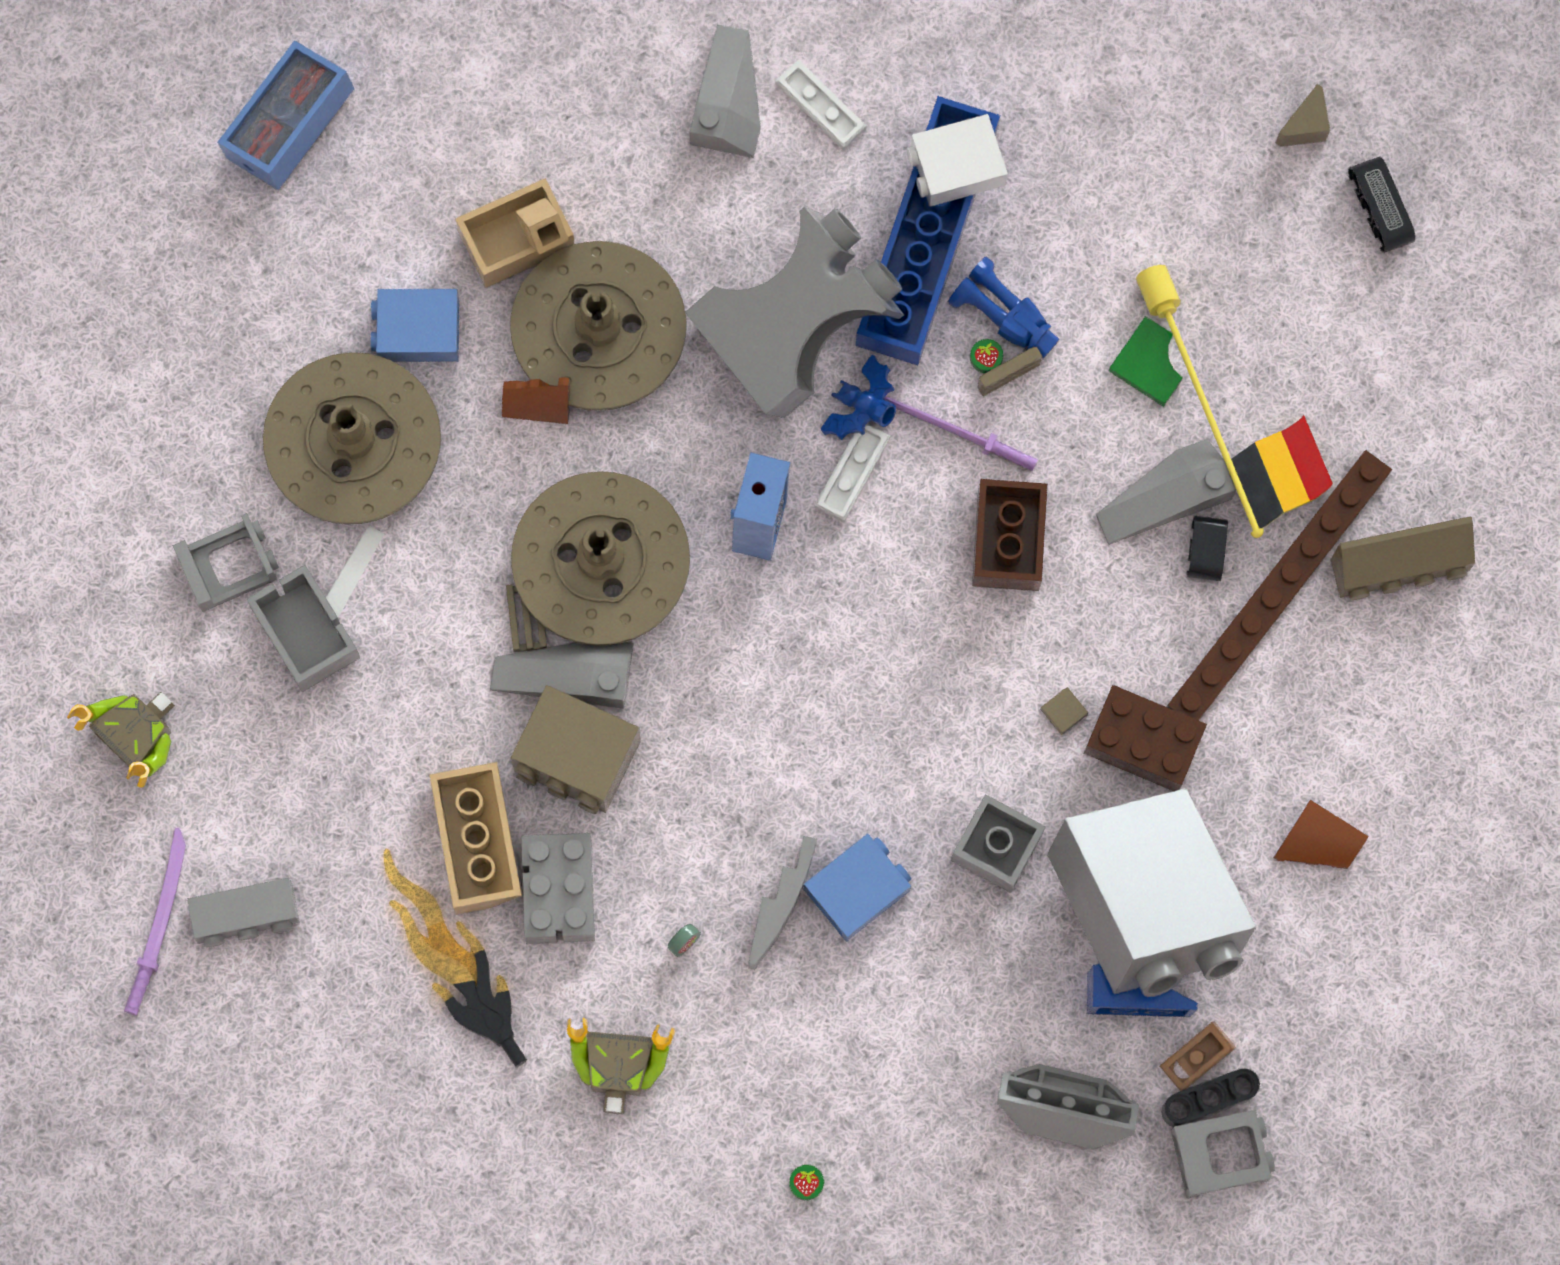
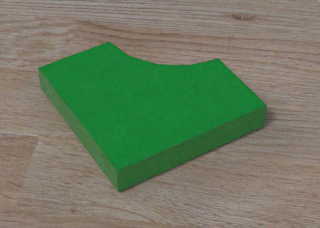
(1146, 362)

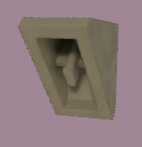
(1308, 123)

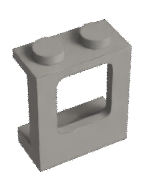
(201, 576)
(1195, 1159)

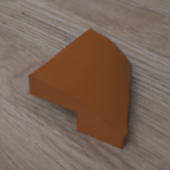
(536, 400)
(1321, 839)

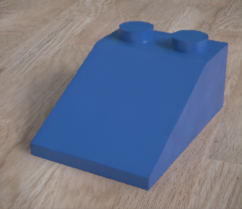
(1133, 1002)

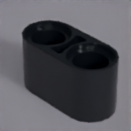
(1207, 548)

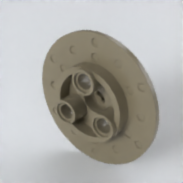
(625, 289)
(371, 396)
(584, 514)

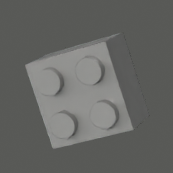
(998, 843)

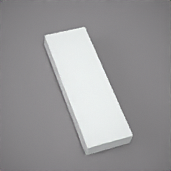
(820, 104)
(852, 472)

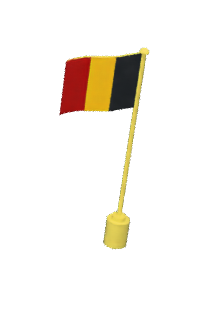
(1270, 473)

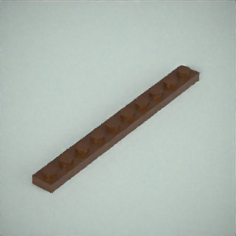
(1280, 586)

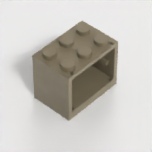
(575, 750)

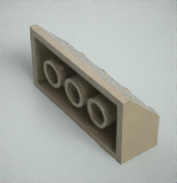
(1404, 558)

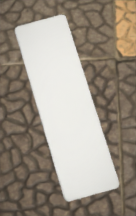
(353, 569)

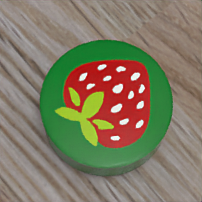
(986, 355)
(806, 1182)

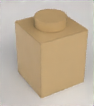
(542, 226)

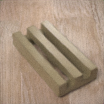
(1009, 371)
(529, 645)

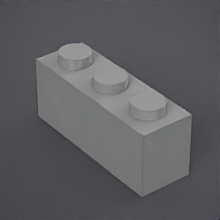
(243, 912)

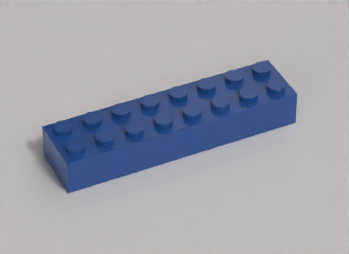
(920, 255)

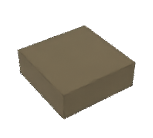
(1064, 710)

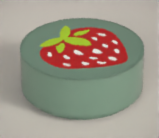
(683, 939)

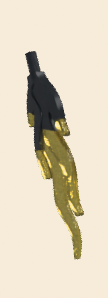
(464, 970)

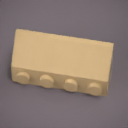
(475, 837)

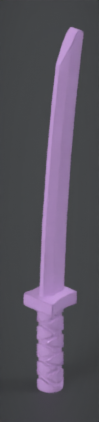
(990, 445)
(149, 961)

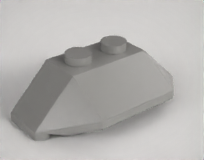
(1067, 1106)

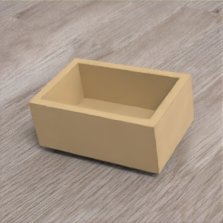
(496, 236)

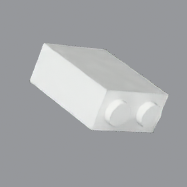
(957, 160)

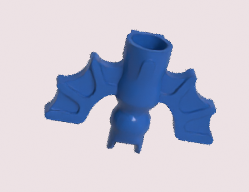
(867, 404)

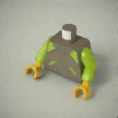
(130, 731)
(618, 1062)

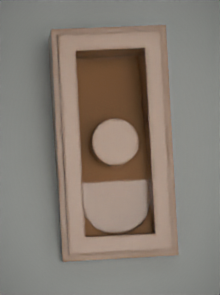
(1198, 1055)

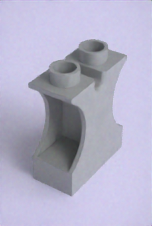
(779, 327)

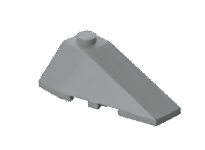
(727, 101)
(1175, 488)
(580, 670)

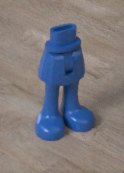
(1020, 326)

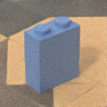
(416, 325)
(858, 886)

